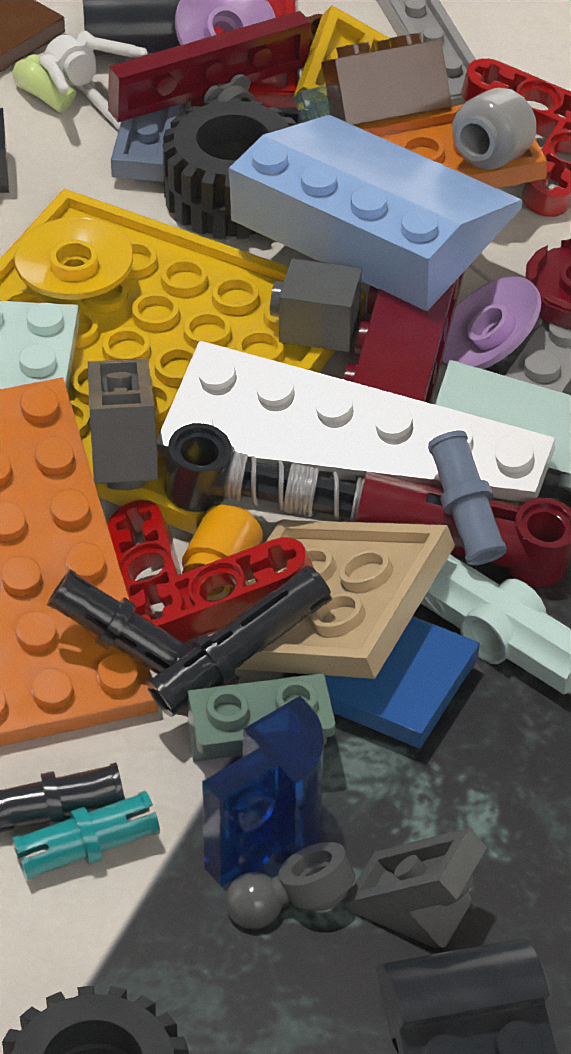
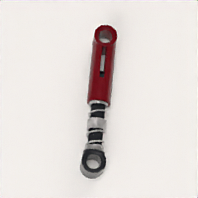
(207, 470)

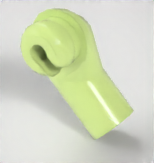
(36, 80)

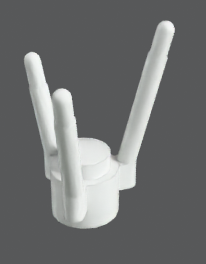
(74, 64)

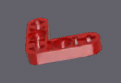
(490, 74)
(185, 594)

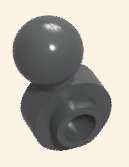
(308, 879)

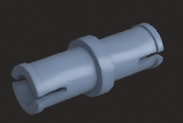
(466, 497)

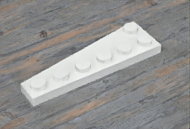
(344, 425)

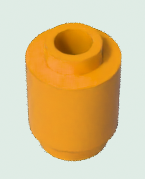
(219, 535)

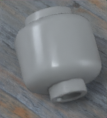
(494, 128)

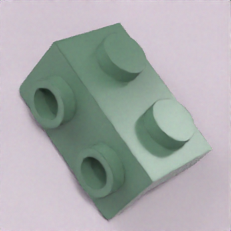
(223, 712)

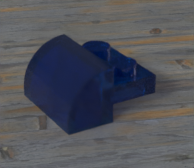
(268, 796)

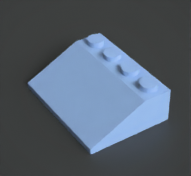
(367, 206)

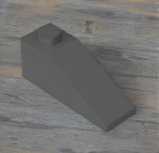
(122, 423)

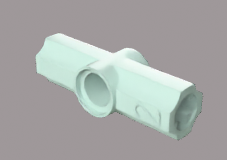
(504, 620)

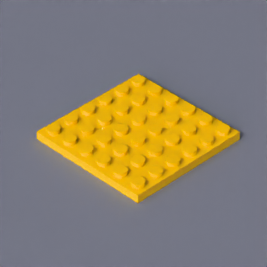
(172, 298)

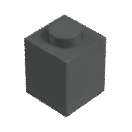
(318, 304)

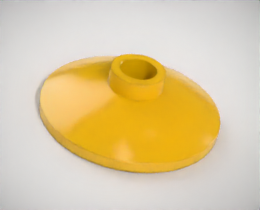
(73, 258)

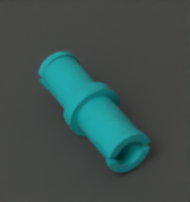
(86, 835)

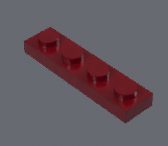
(194, 67)

